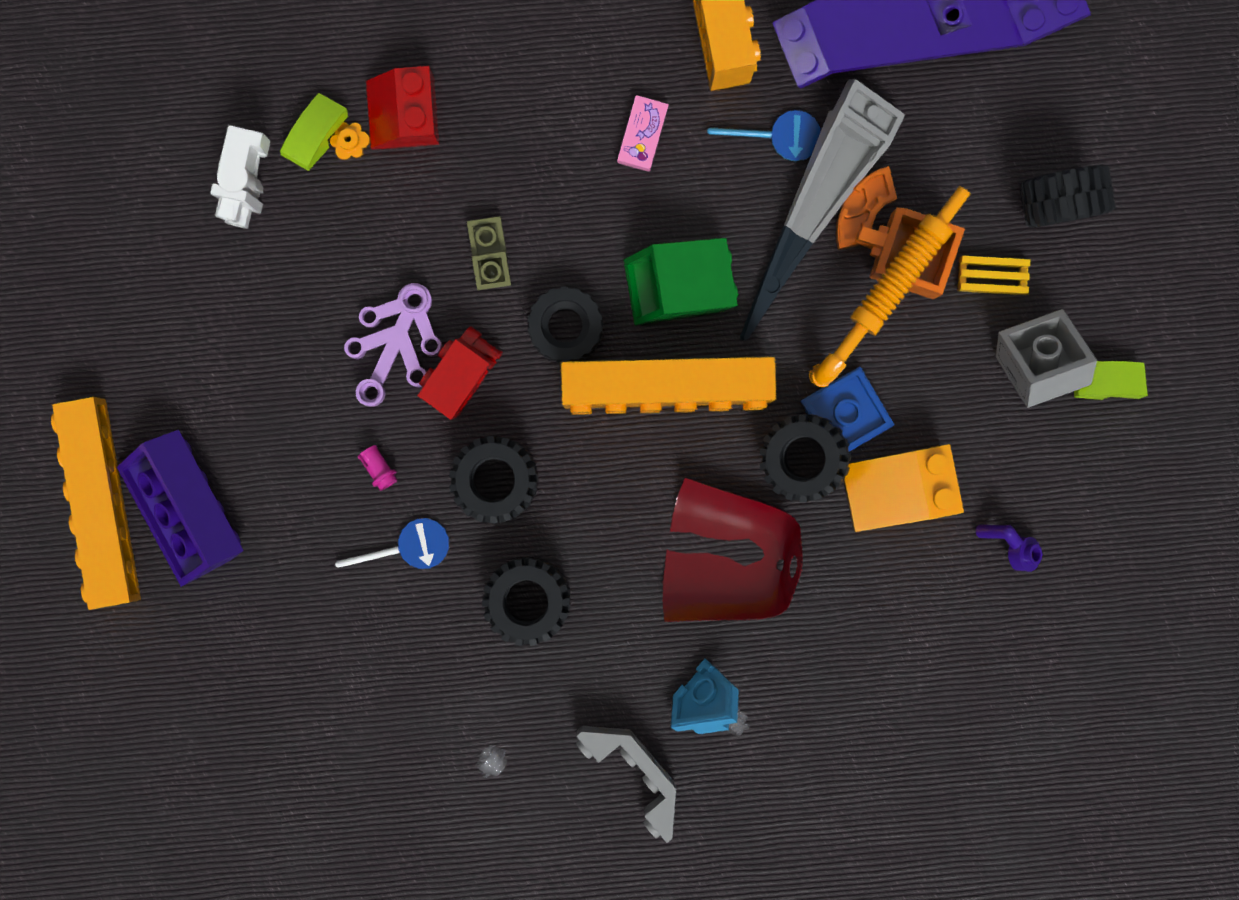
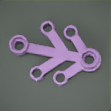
(396, 339)

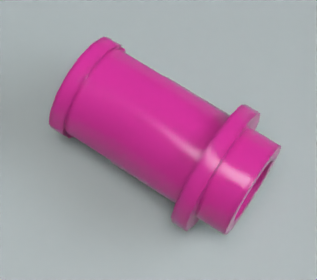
(377, 468)

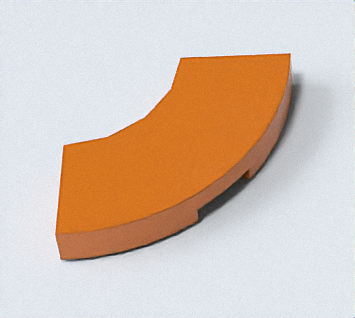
(862, 206)

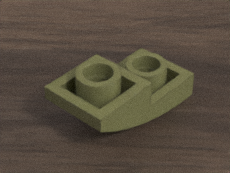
(489, 253)

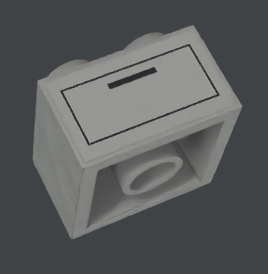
(1045, 358)

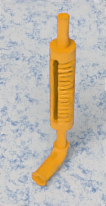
(890, 289)

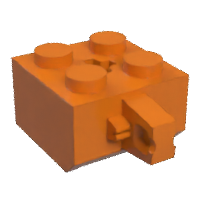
(890, 240)

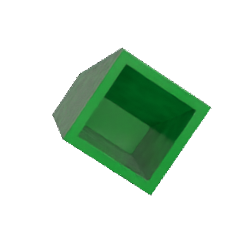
(680, 280)

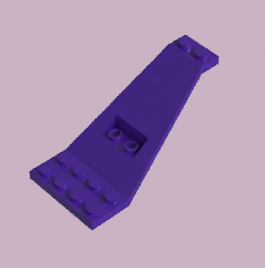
(877, 33)

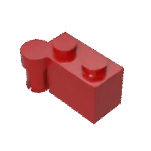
(458, 373)

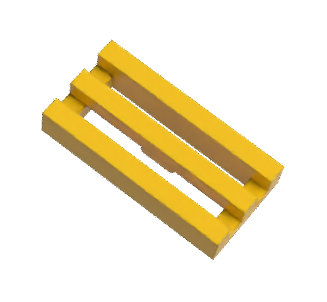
(1023, 275)

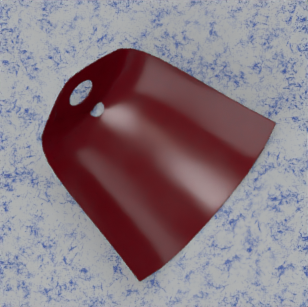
(716, 586)

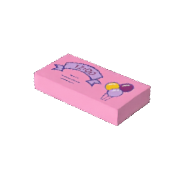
(642, 133)

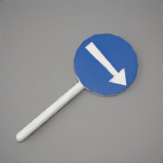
(420, 543)

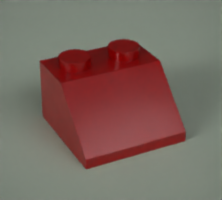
(402, 108)

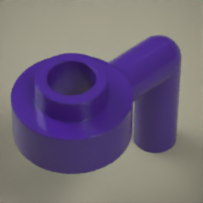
(1023, 552)

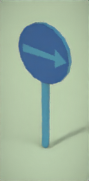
(791, 135)

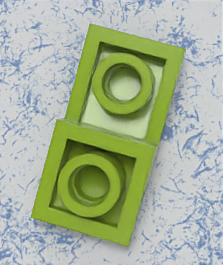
(312, 130)
(1116, 380)

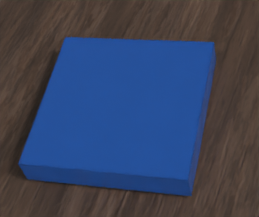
(851, 406)

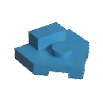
(706, 702)

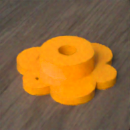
(359, 140)

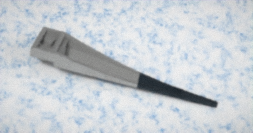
(845, 151)

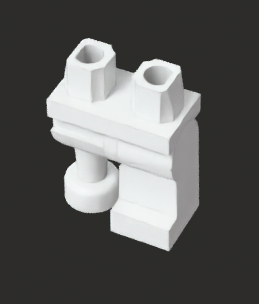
(237, 176)

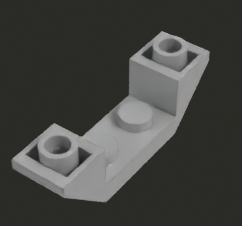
(602, 741)

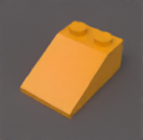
(903, 488)

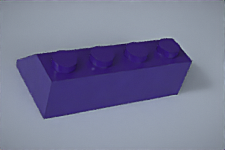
(179, 507)

